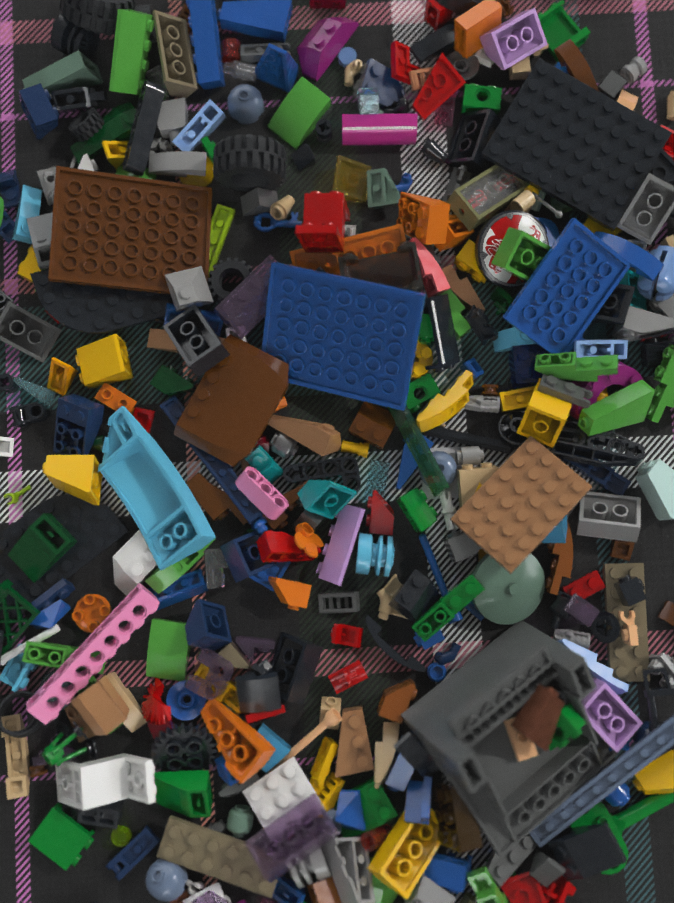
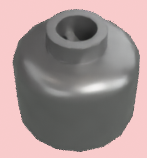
(283, 445)

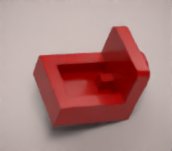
(346, 635)

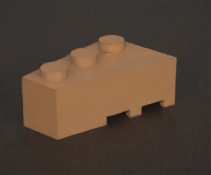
(353, 746)

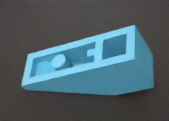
(28, 207)

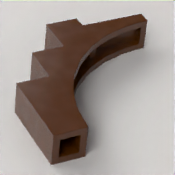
(218, 503)

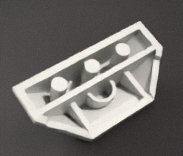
(133, 563)

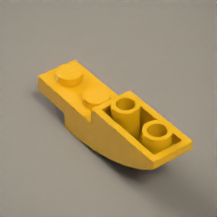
(445, 407)

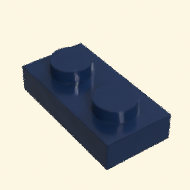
(60, 590)

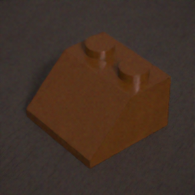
(372, 425)

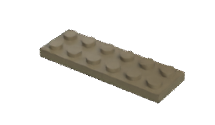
(625, 659)
(212, 855)

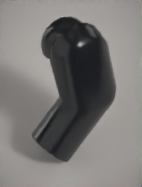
(401, 108)

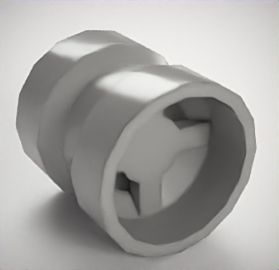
(636, 68)

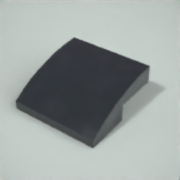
(258, 692)

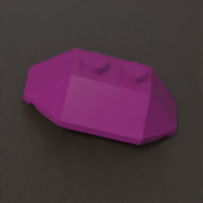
(324, 44)

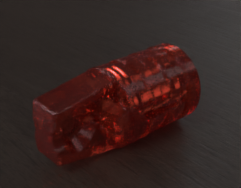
(375, 837)

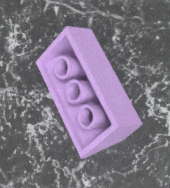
(341, 544)

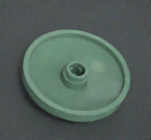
(508, 596)

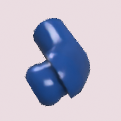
(405, 183)
(259, 525)

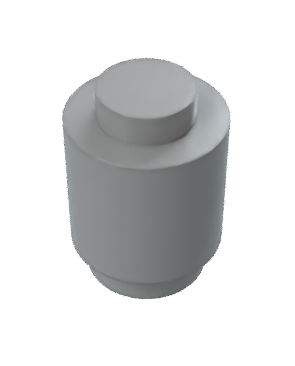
(469, 455)

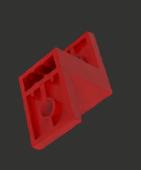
(323, 222)

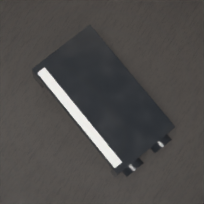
(443, 333)

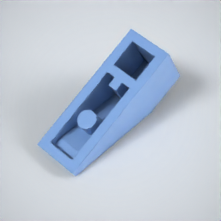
(200, 126)
(601, 347)

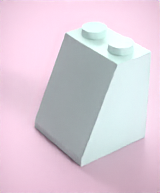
(657, 484)

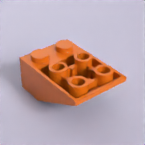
(423, 218)

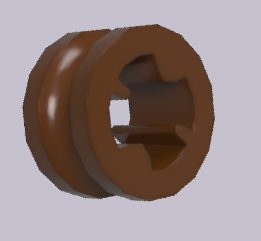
(490, 390)
(37, 770)

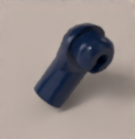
(447, 657)

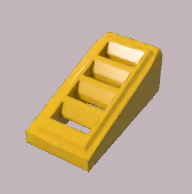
(331, 793)

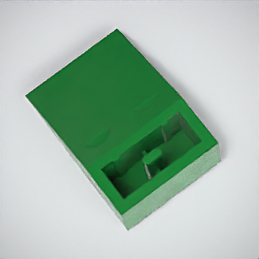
(185, 792)

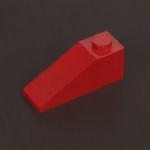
(281, 548)

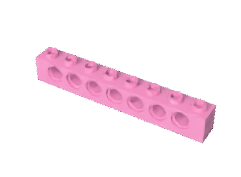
(47, 711)

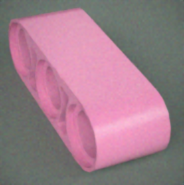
(261, 493)

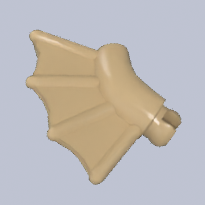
(385, 595)

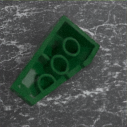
(115, 128)

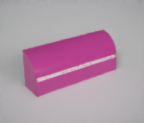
(379, 129)

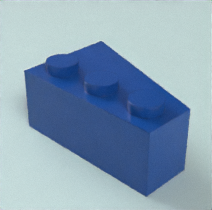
(449, 871)

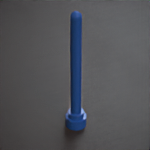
(436, 572)

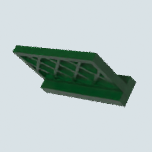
(21, 603)

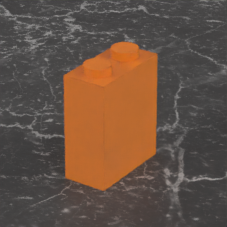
(474, 24)

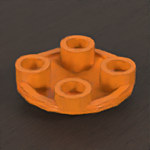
(91, 612)

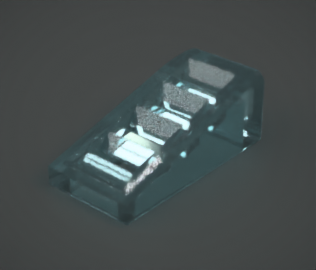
(41, 393)

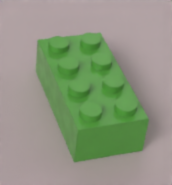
(519, 253)

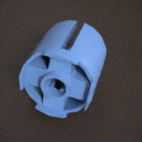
(665, 279)

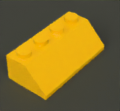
(406, 854)

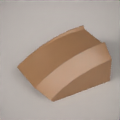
(101, 707)

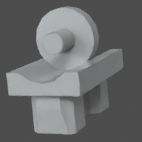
(47, 181)
(665, 661)

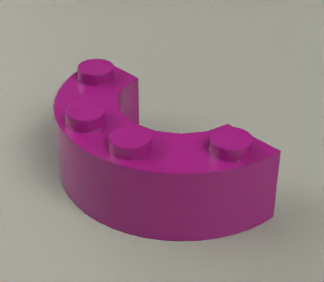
(624, 378)

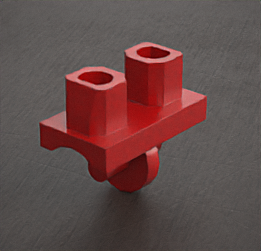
(347, 676)
(558, 890)

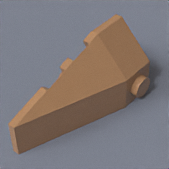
(313, 435)

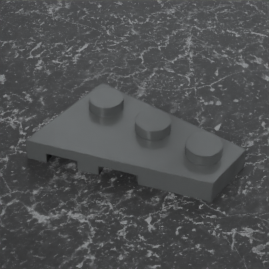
(503, 867)

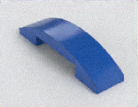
(640, 259)

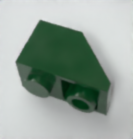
(171, 383)

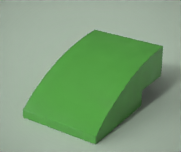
(299, 113)
(167, 650)

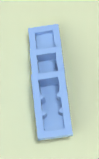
(597, 669)

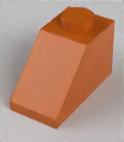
(291, 592)

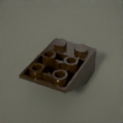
(456, 823)

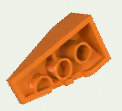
(240, 744)

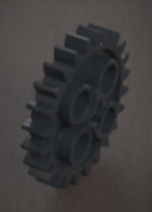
(184, 749)

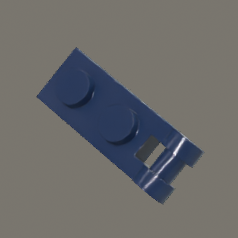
(133, 852)

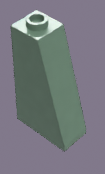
(67, 73)

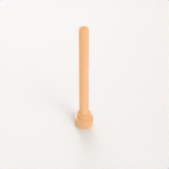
(331, 718)

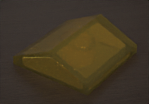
(351, 179)

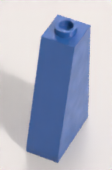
(257, 18)

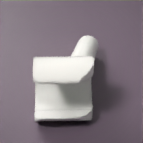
(193, 886)

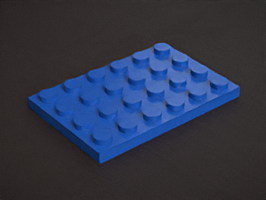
(567, 289)

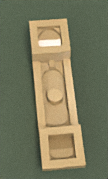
(17, 758)

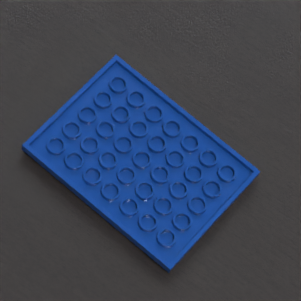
(343, 333)

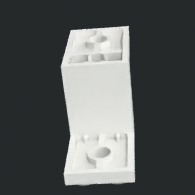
(105, 781)

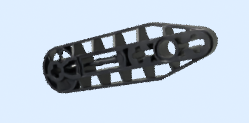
(578, 443)

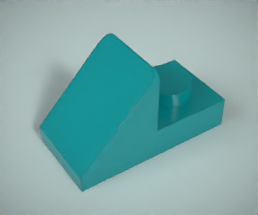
(265, 464)

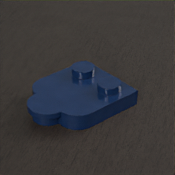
(379, 76)

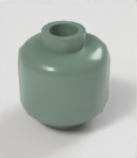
(240, 820)

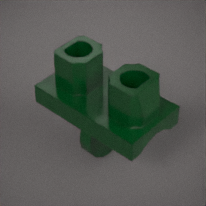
(502, 299)

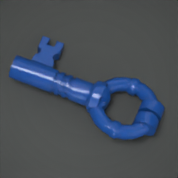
(276, 223)

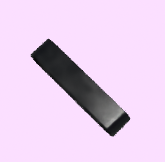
(143, 128)

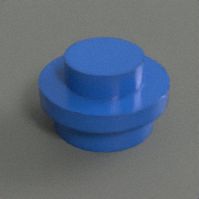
(436, 672)

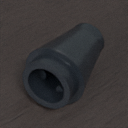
(433, 151)

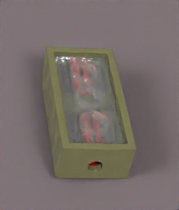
(485, 196)

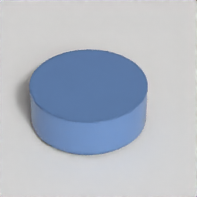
(346, 56)

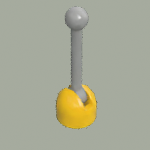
(558, 214)

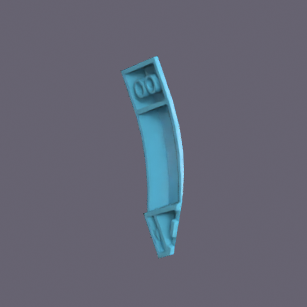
(153, 491)

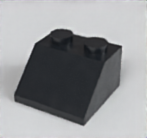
(415, 596)

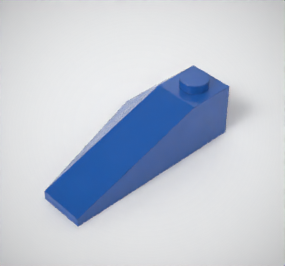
(277, 68)

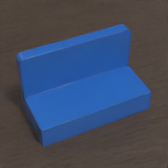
(418, 801)

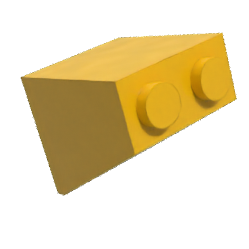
(104, 362)
(544, 417)
(75, 476)

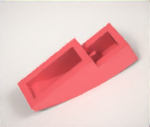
(432, 274)

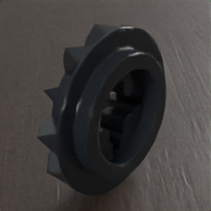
(602, 634)

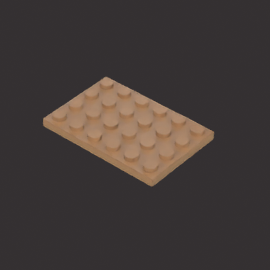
(520, 504)

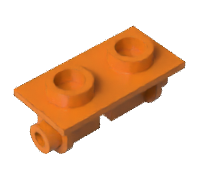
(114, 398)

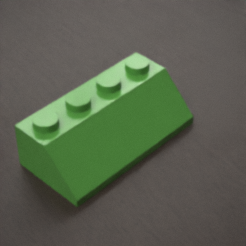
(131, 51)

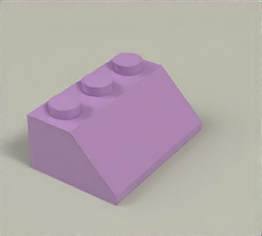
(514, 39)
(610, 716)

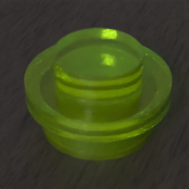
(121, 836)

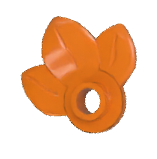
(307, 539)

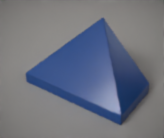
(51, 615)
(350, 810)

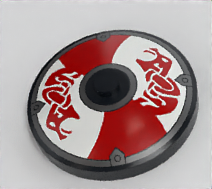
(490, 238)

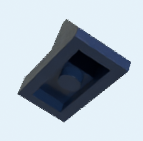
(10, 189)

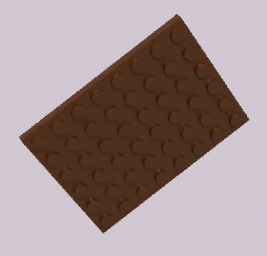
(126, 230)

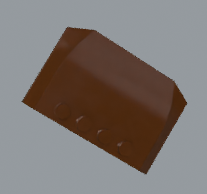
(234, 402)

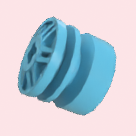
(374, 554)

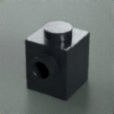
(630, 590)

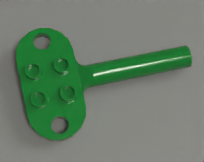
(623, 819)

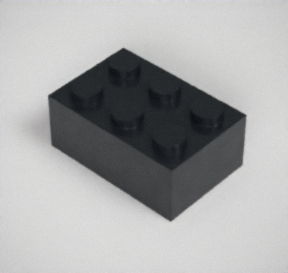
(196, 340)

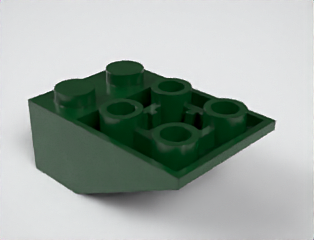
(41, 546)

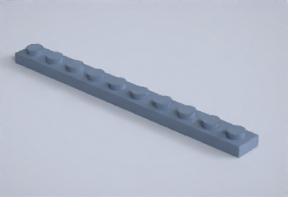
(606, 782)

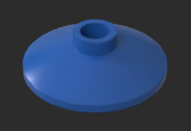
(181, 709)

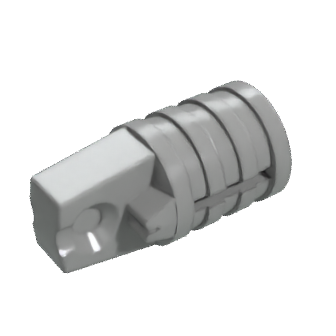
(483, 403)
(579, 638)

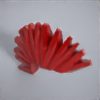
(153, 708)

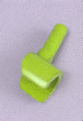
(15, 496)

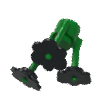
(53, 753)

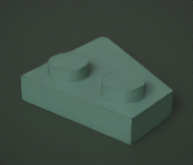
(381, 189)

